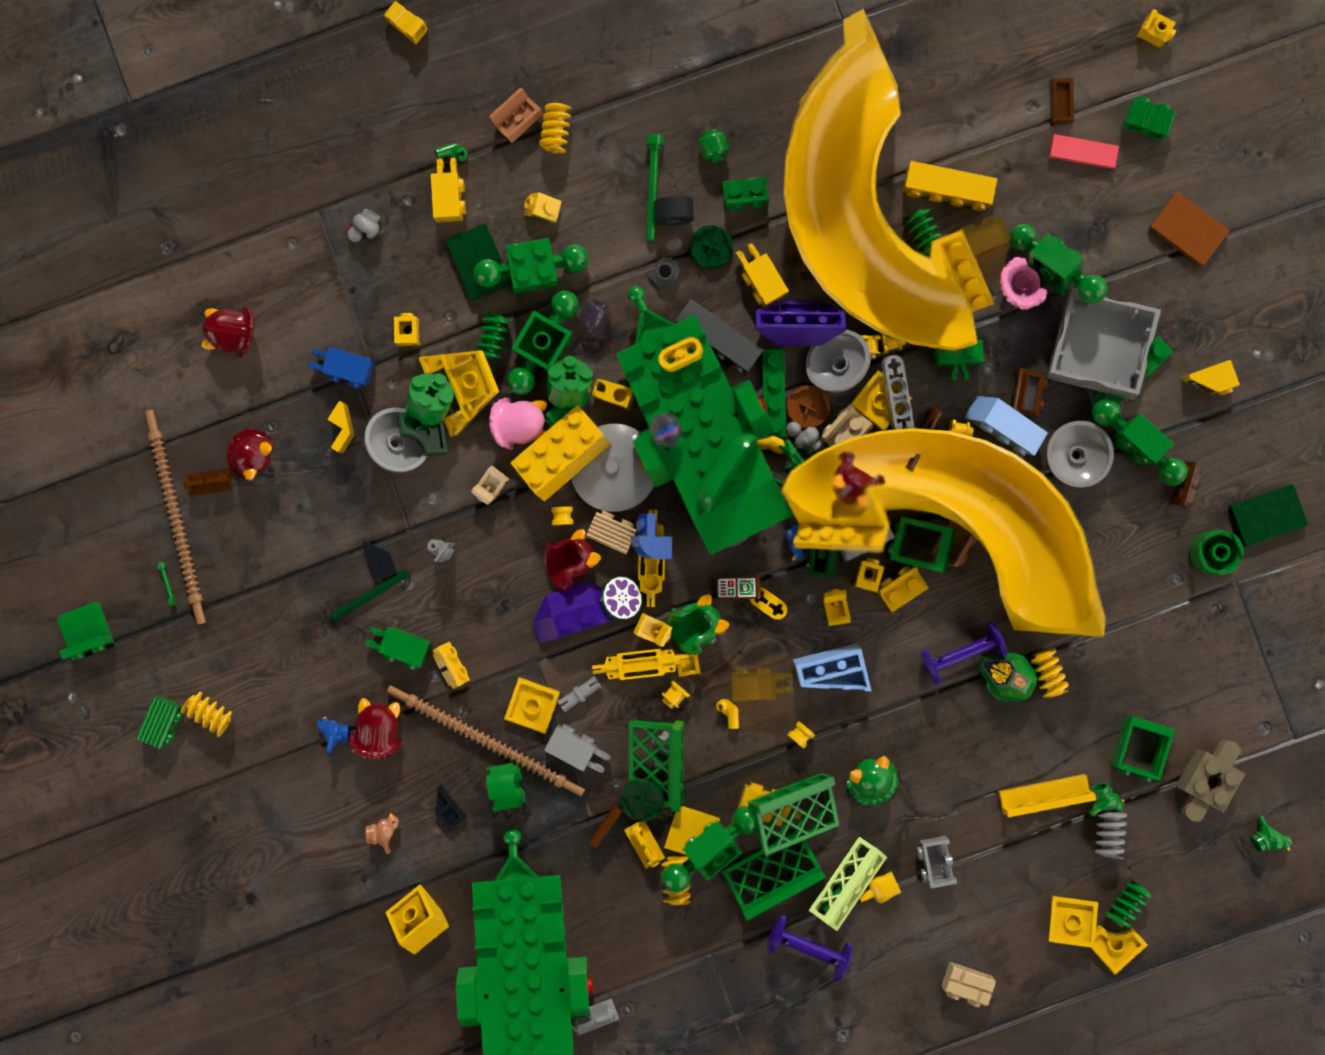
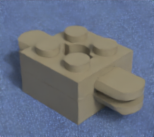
(1201, 778)

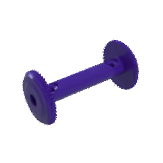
(992, 641)
(839, 960)

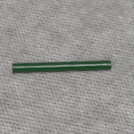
(369, 595)

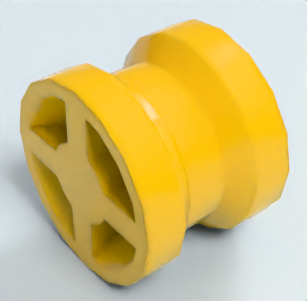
(562, 515)
(801, 734)

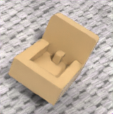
(490, 485)

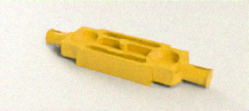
(651, 582)
(617, 666)

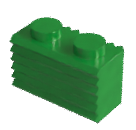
(1148, 118)
(160, 722)

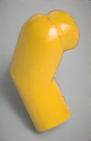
(771, 443)
(730, 711)

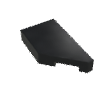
(380, 561)
(447, 809)

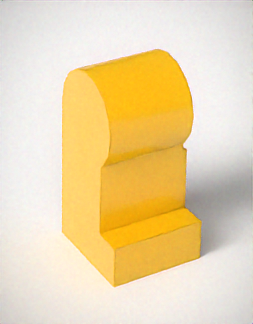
(406, 22)
(613, 393)

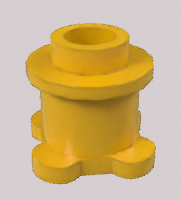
(873, 343)
(890, 343)
(961, 428)
(674, 695)

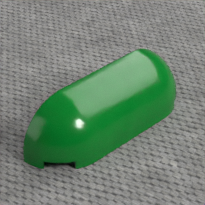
(724, 469)

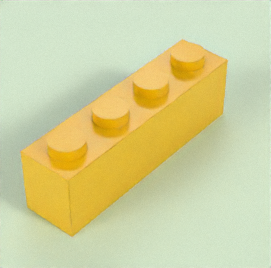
(949, 185)

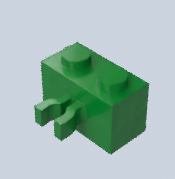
(962, 357)

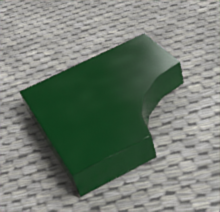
(429, 437)

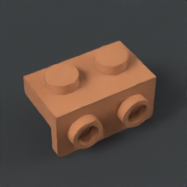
(515, 115)
(962, 543)

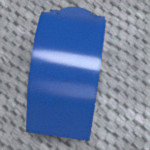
(647, 543)

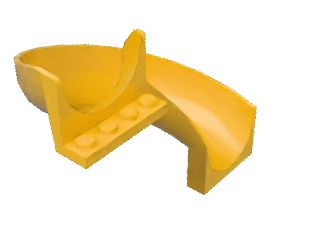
(837, 212)
(1026, 529)

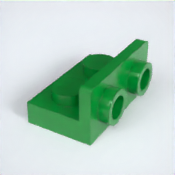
(745, 193)

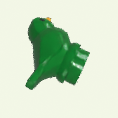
(1105, 799)
(1269, 838)

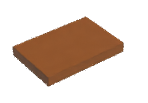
(1189, 229)

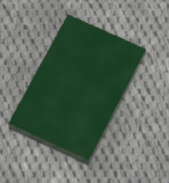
(467, 251)
(1268, 515)

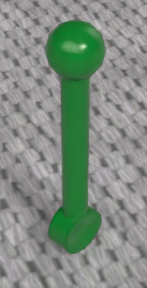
(161, 566)

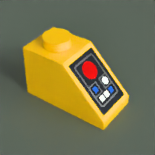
(1214, 379)

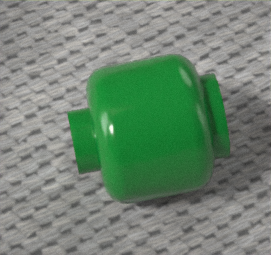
(713, 145)

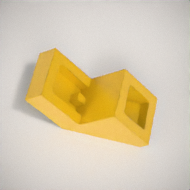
(341, 417)

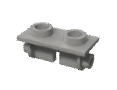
(441, 550)
(601, 1015)

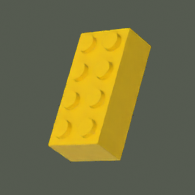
(560, 453)

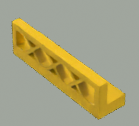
(1045, 795)

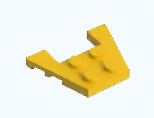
(470, 381)

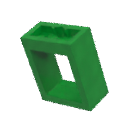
(943, 552)
(1160, 754)

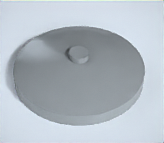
(615, 477)

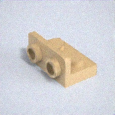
(846, 426)

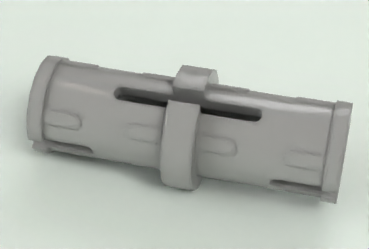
(579, 694)

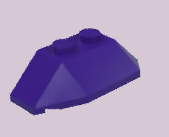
(800, 322)
(569, 612)

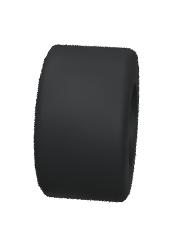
(673, 210)

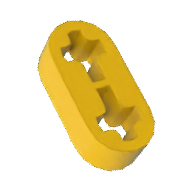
(768, 610)

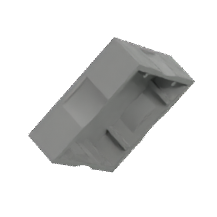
(1103, 345)

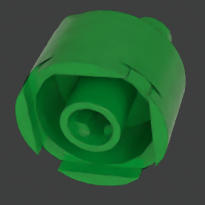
(569, 383)
(429, 398)
(1228, 556)
(504, 786)

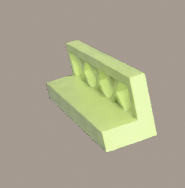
(855, 884)

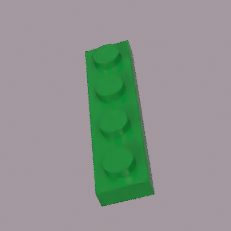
(1156, 355)
(774, 390)

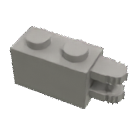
(575, 749)

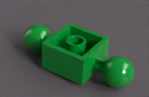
(1057, 264)
(531, 266)
(542, 342)
(1140, 441)
(709, 850)

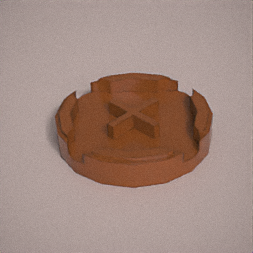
(808, 406)

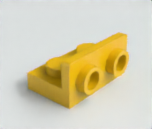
(902, 588)

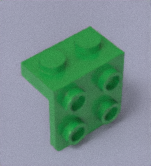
(84, 631)

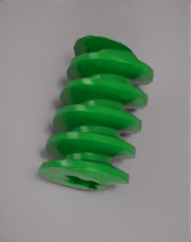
(923, 230)
(492, 335)
(1128, 904)

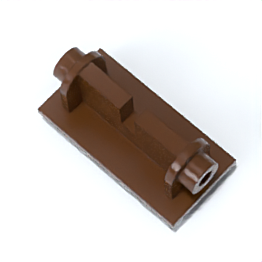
(208, 482)
(1183, 493)

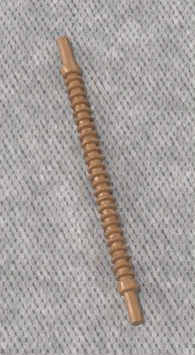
(155, 436)
(412, 701)

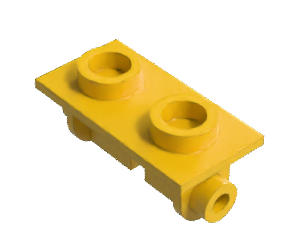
(447, 656)
(644, 844)

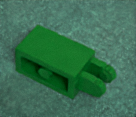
(401, 646)

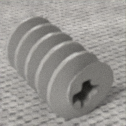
(1111, 834)

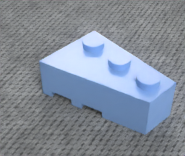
(1006, 425)
(833, 669)

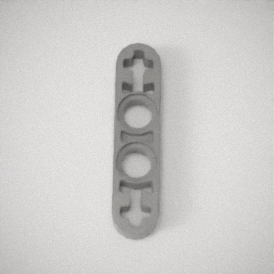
(903, 396)

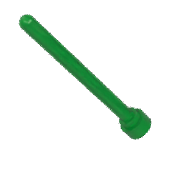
(654, 144)

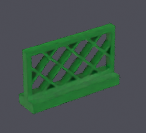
(675, 759)
(794, 794)
(780, 893)

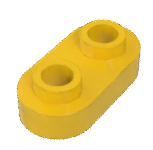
(680, 353)

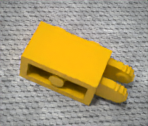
(447, 193)
(762, 277)

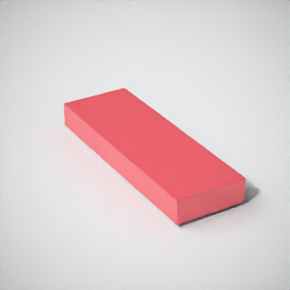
(1083, 151)

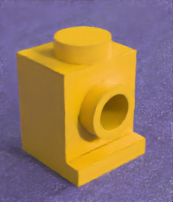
(1150, 29)
(400, 324)
(873, 582)

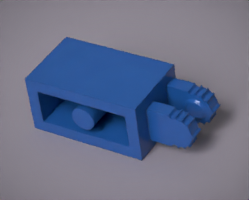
(344, 366)

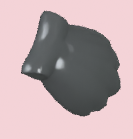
(664, 272)

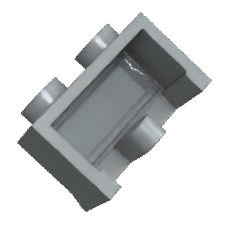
(936, 862)

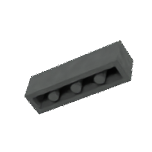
(724, 339)

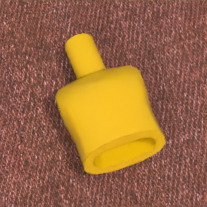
(881, 888)

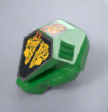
(1008, 677)

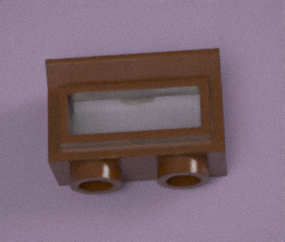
(1028, 392)

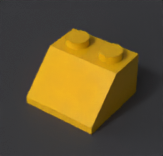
(416, 920)

